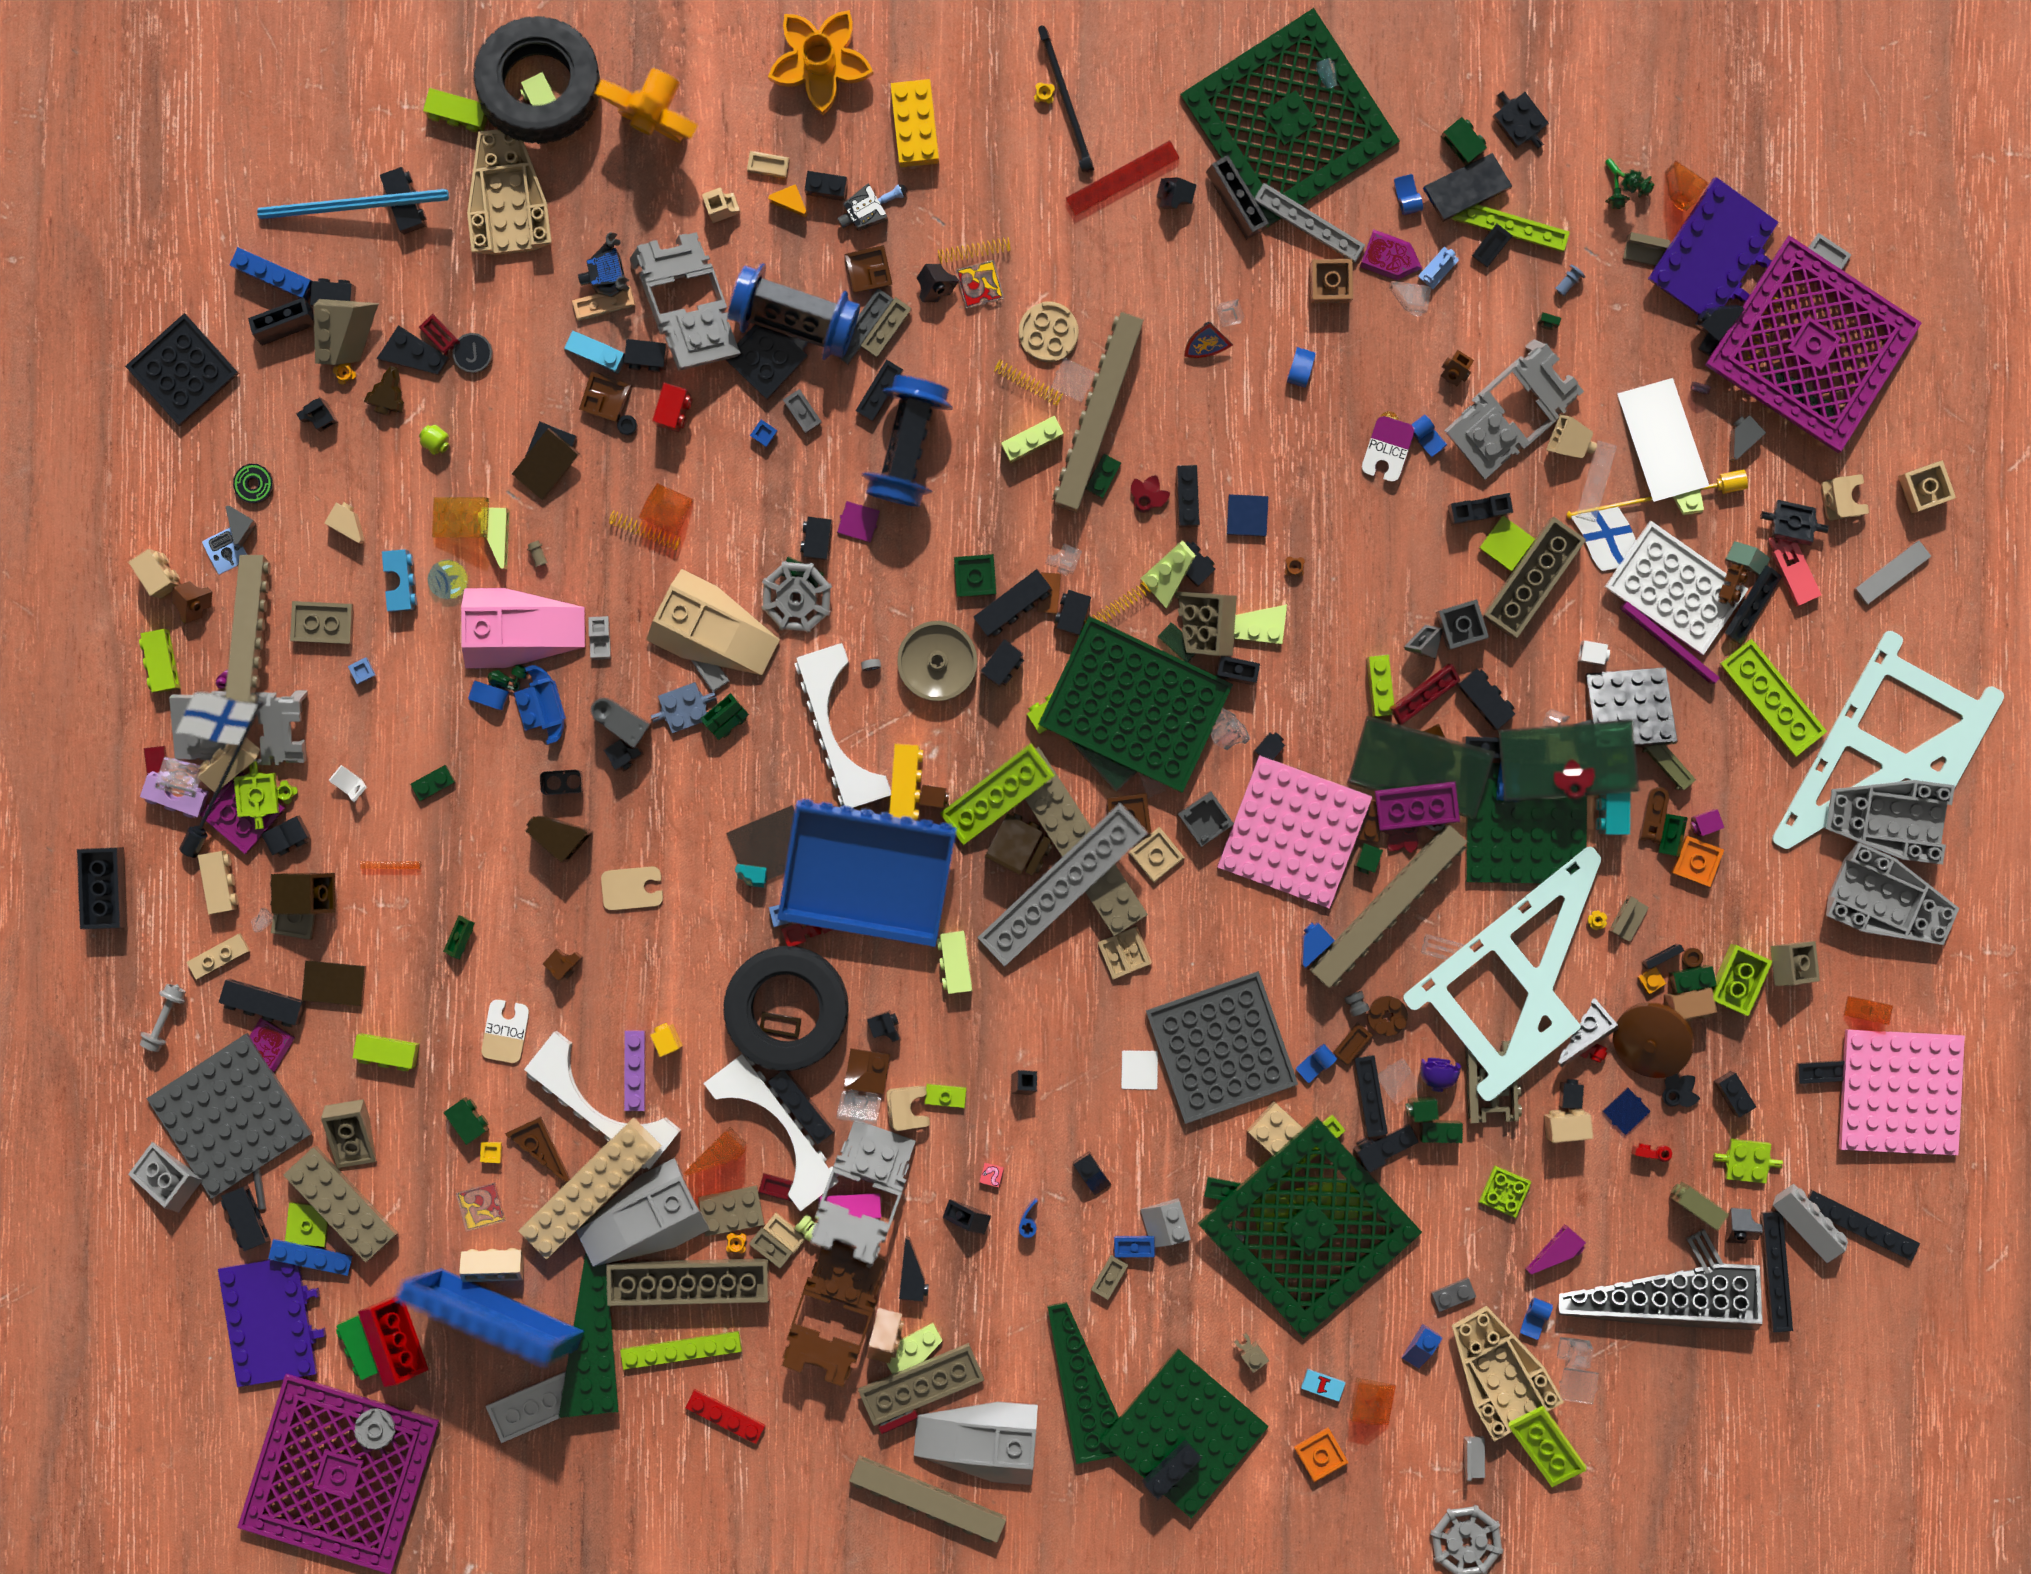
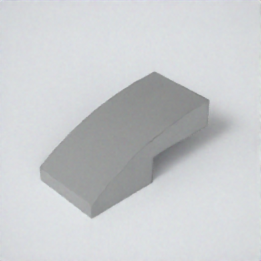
(599, 638)

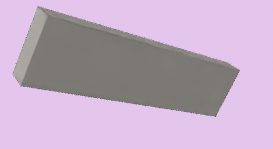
(1892, 572)

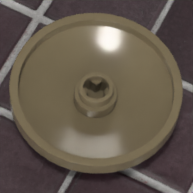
(937, 660)

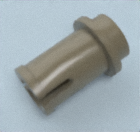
(537, 553)

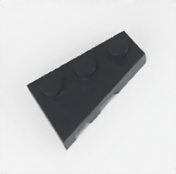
(412, 352)

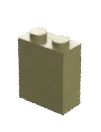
(1698, 1205)

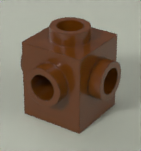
(1457, 368)

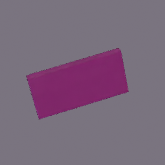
(1417, 806)

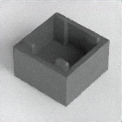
(1205, 818)

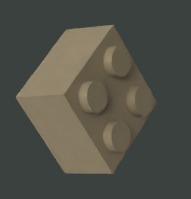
(1795, 963)

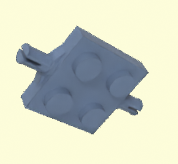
(683, 707)

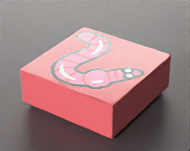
(991, 1174)

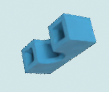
(401, 598)

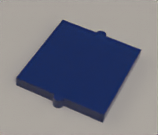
(1626, 1111)

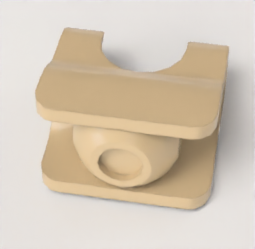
(1838, 498)
(899, 1109)

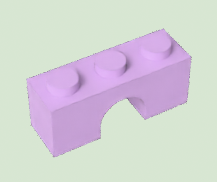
(189, 805)

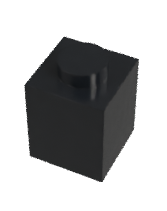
(1270, 746)
(1024, 1082)
(1571, 1094)

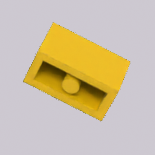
(666, 1039)

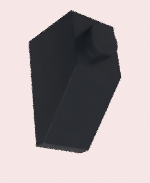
(1718, 320)
(1091, 1173)
(967, 1217)

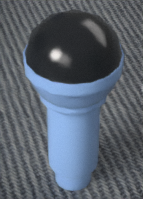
(898, 192)

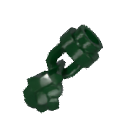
(498, 679)

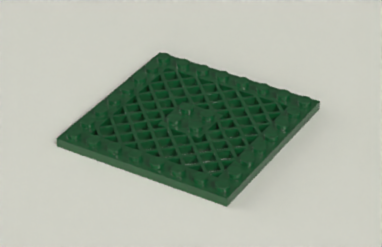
(1290, 115)
(1309, 1227)

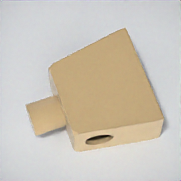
(1571, 438)

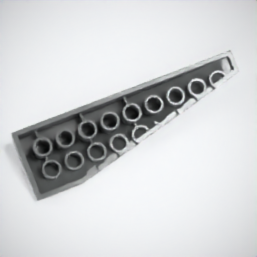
(1690, 1298)

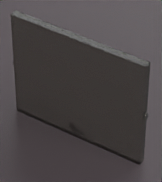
(764, 842)

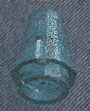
(1327, 72)

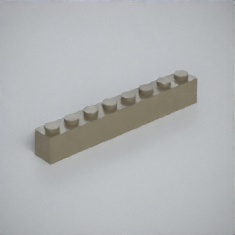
(247, 628)
(928, 1499)

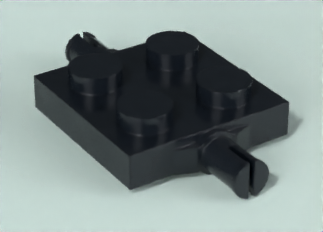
(1520, 119)
(1794, 522)

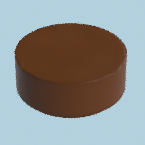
(1692, 957)

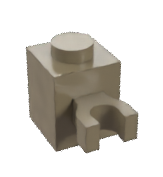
(1252, 1354)

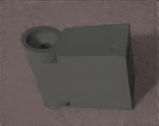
(620, 720)

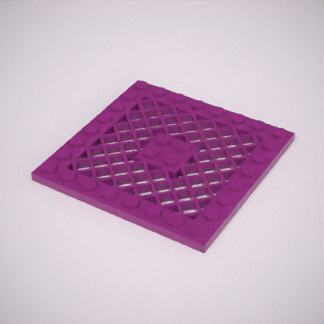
(1813, 344)
(336, 1475)

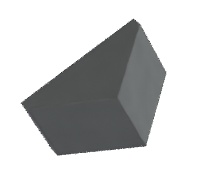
(240, 526)
(1425, 642)

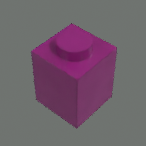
(1706, 822)

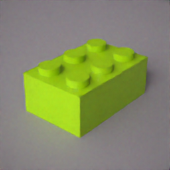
(1740, 979)

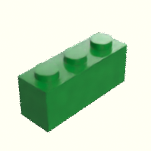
(357, 1347)

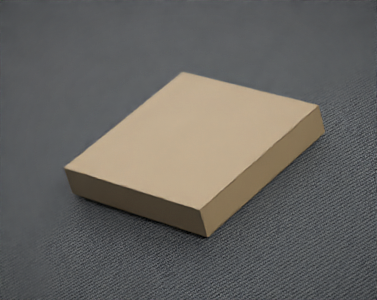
(1156, 854)

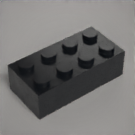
(101, 888)

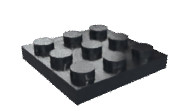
(767, 359)

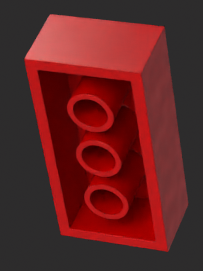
(393, 1341)

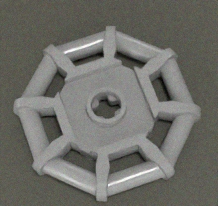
(798, 585)
(1464, 1530)

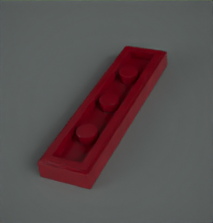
(1425, 694)

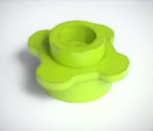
(287, 798)

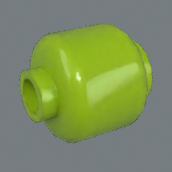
(434, 439)

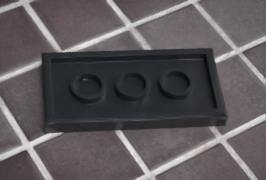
(1467, 187)

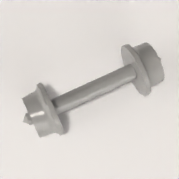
(152, 1041)

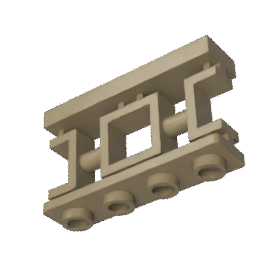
(1472, 1095)

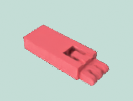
(1797, 576)

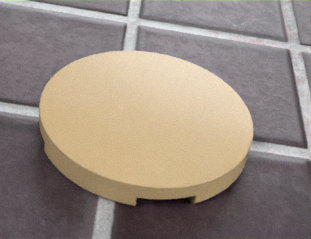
(1048, 331)

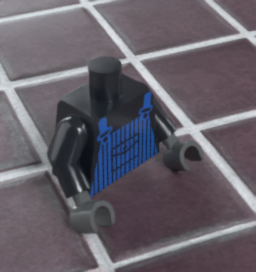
(606, 269)

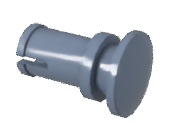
(1570, 279)

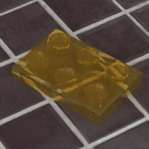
(460, 517)

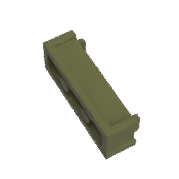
(1670, 765)

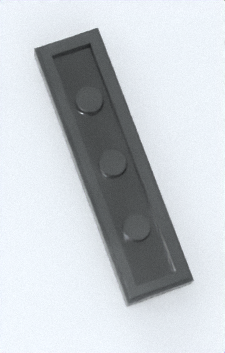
(866, 321)

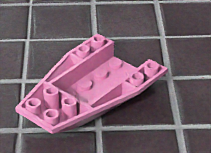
(516, 627)

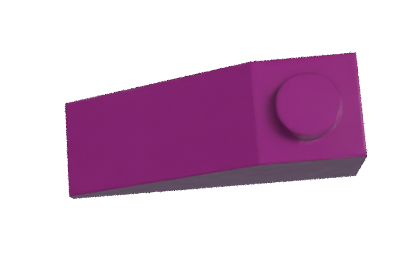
(1559, 1249)

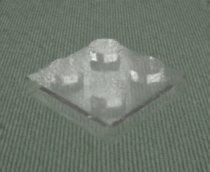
(178, 777)

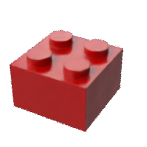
(672, 408)

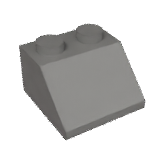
(1166, 1223)

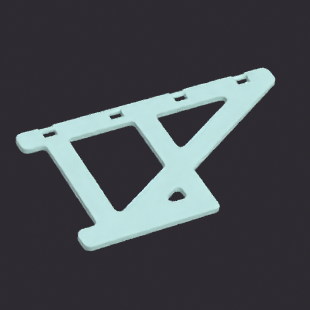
(1954, 744)
(1527, 1043)

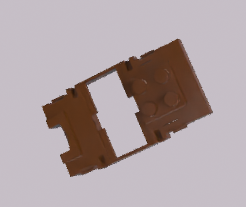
(845, 1281)

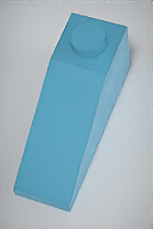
(595, 352)

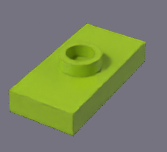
(945, 1095)

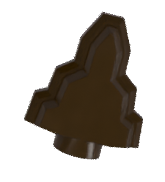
(386, 394)

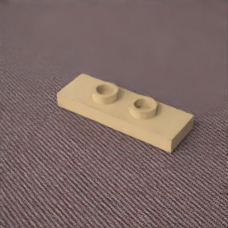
(218, 956)

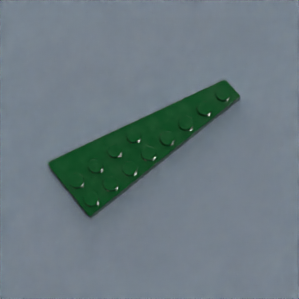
(591, 1369)
(1084, 1393)

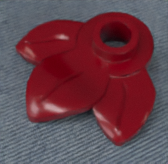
(1149, 491)
(1574, 776)
(1401, 838)

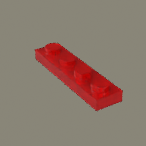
(725, 1416)

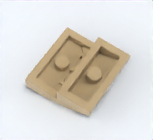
(1124, 952)

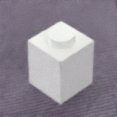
(1593, 653)

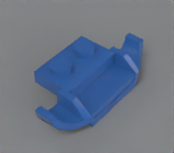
(541, 704)

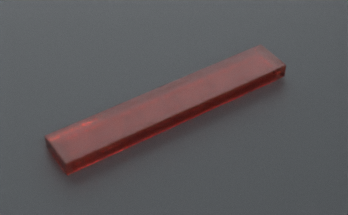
(1122, 178)

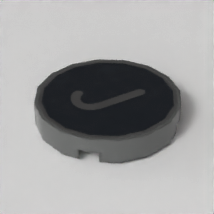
(473, 353)

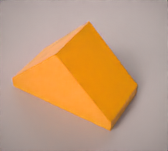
(789, 199)

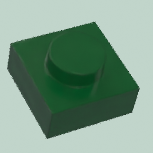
(1549, 321)

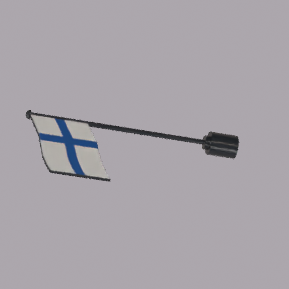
(219, 721)

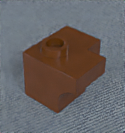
(191, 601)
(561, 964)

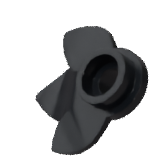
(1682, 1089)

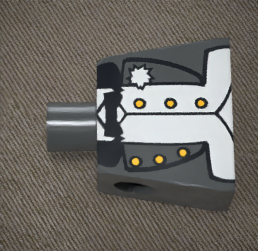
(863, 210)

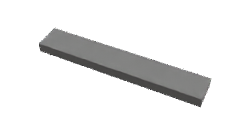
(1309, 222)

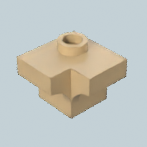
(720, 205)

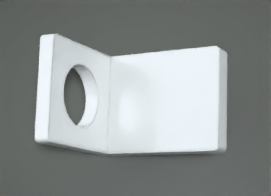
(348, 782)

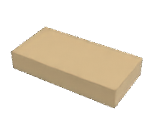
(768, 164)
(784, 1232)

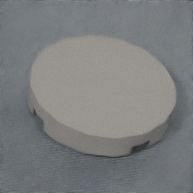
(374, 1428)

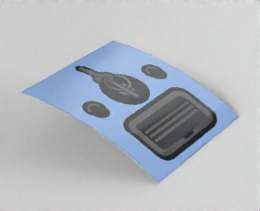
(223, 551)

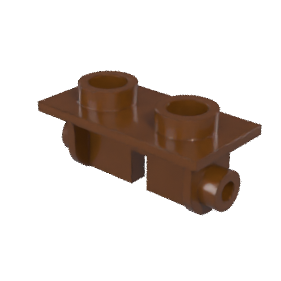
(1736, 578)

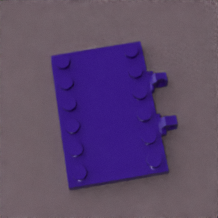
(1714, 249)
(268, 1321)

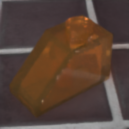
(1868, 1010)

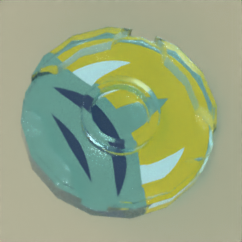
(447, 579)

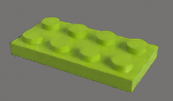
(1547, 1446)

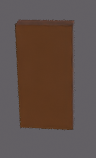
(1352, 1044)

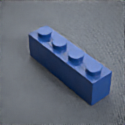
(271, 274)

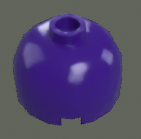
(1439, 1073)

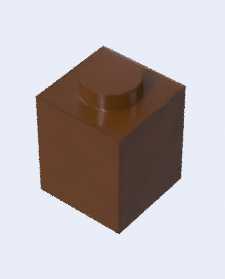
(934, 796)

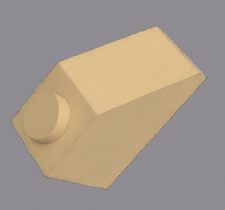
(346, 522)

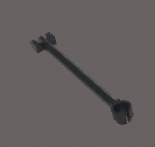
(1086, 163)

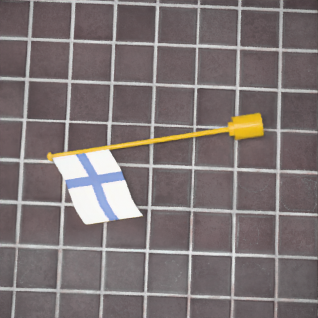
(1611, 534)

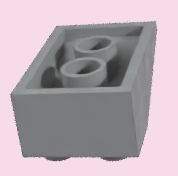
(165, 1178)

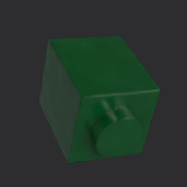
(1368, 858)

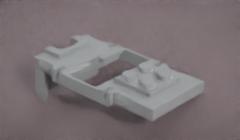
(693, 336)
(1483, 431)
(276, 720)
(877, 1159)

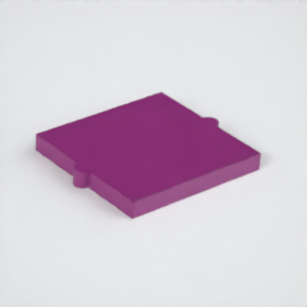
(858, 521)

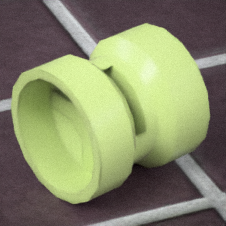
(803, 1225)

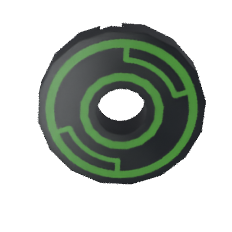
(242, 479)

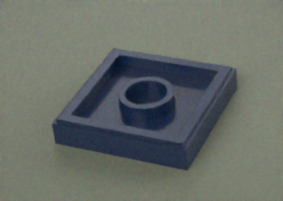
(1247, 515)

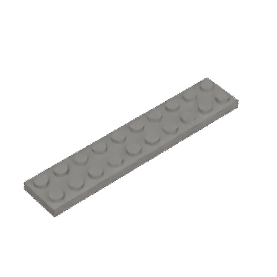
(1062, 884)

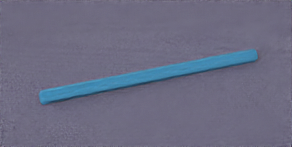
(353, 204)

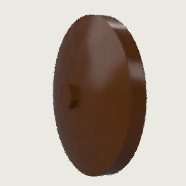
(1653, 1040)

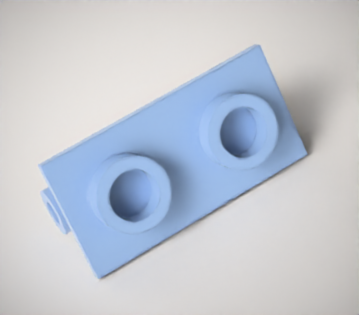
(1438, 267)

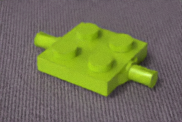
(256, 795)
(1748, 1160)

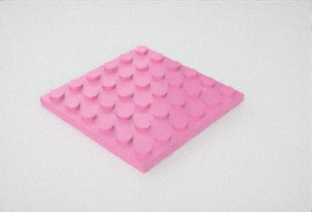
(1294, 831)
(1901, 1092)

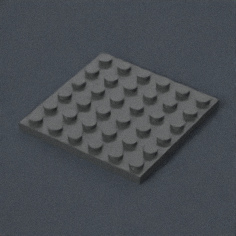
(1221, 1047)
(229, 1115)

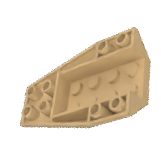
(505, 198)
(710, 627)
(1501, 1372)

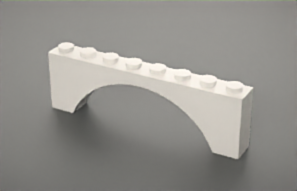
(819, 675)
(553, 1070)
(742, 1082)

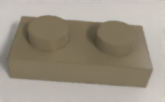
(770, 1248)
(1109, 1277)

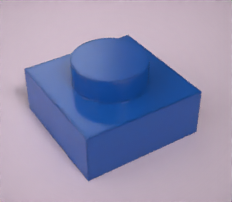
(763, 433)

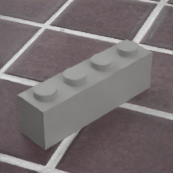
(1810, 1223)

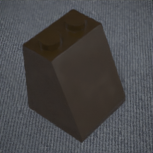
(557, 836)
(1014, 843)
(302, 893)

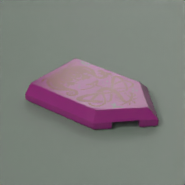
(1389, 256)
(271, 1042)

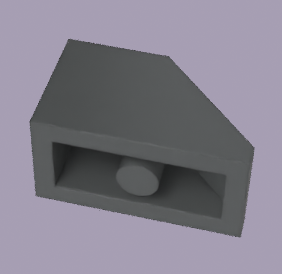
(1744, 436)

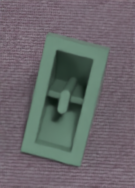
(1748, 556)

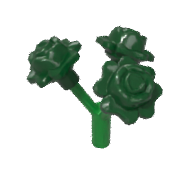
(1631, 182)

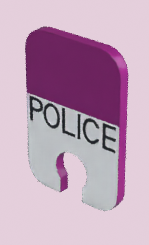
(1391, 443)

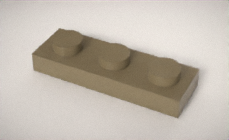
(886, 327)

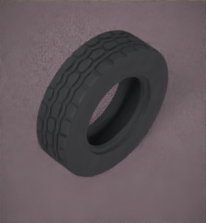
(528, 38)
(750, 1037)

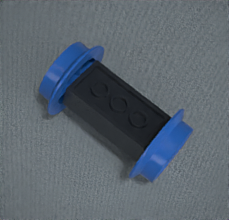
(793, 312)
(908, 431)

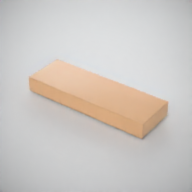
(601, 304)

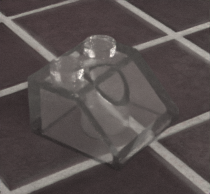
(859, 1107)

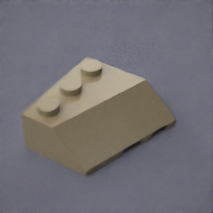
(341, 330)
(1207, 622)

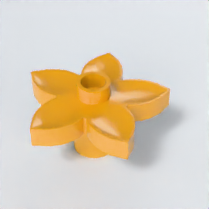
(819, 58)
(650, 107)

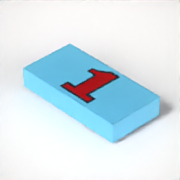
(1323, 1385)

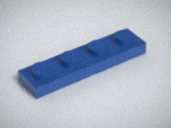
(310, 1257)

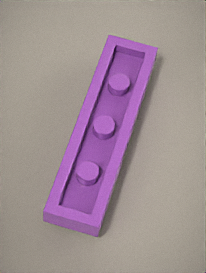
(634, 1071)

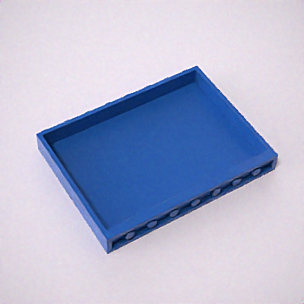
(866, 872)
(490, 1315)

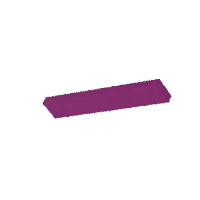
(1669, 643)

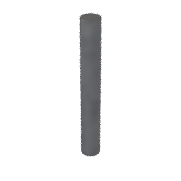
(259, 1189)

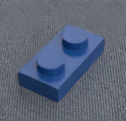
(1134, 1246)

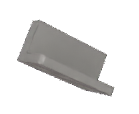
(1474, 1457)

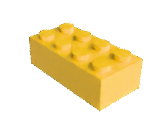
(914, 123)
(904, 781)

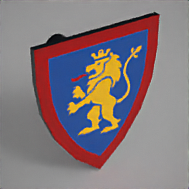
(1206, 342)

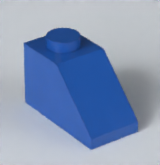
(1314, 943)
(1422, 1346)

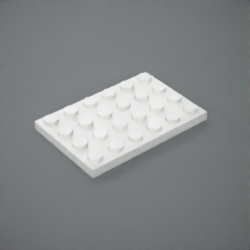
(1673, 587)

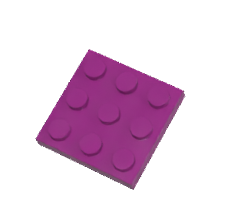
(237, 829)

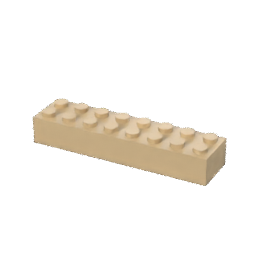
(590, 1188)

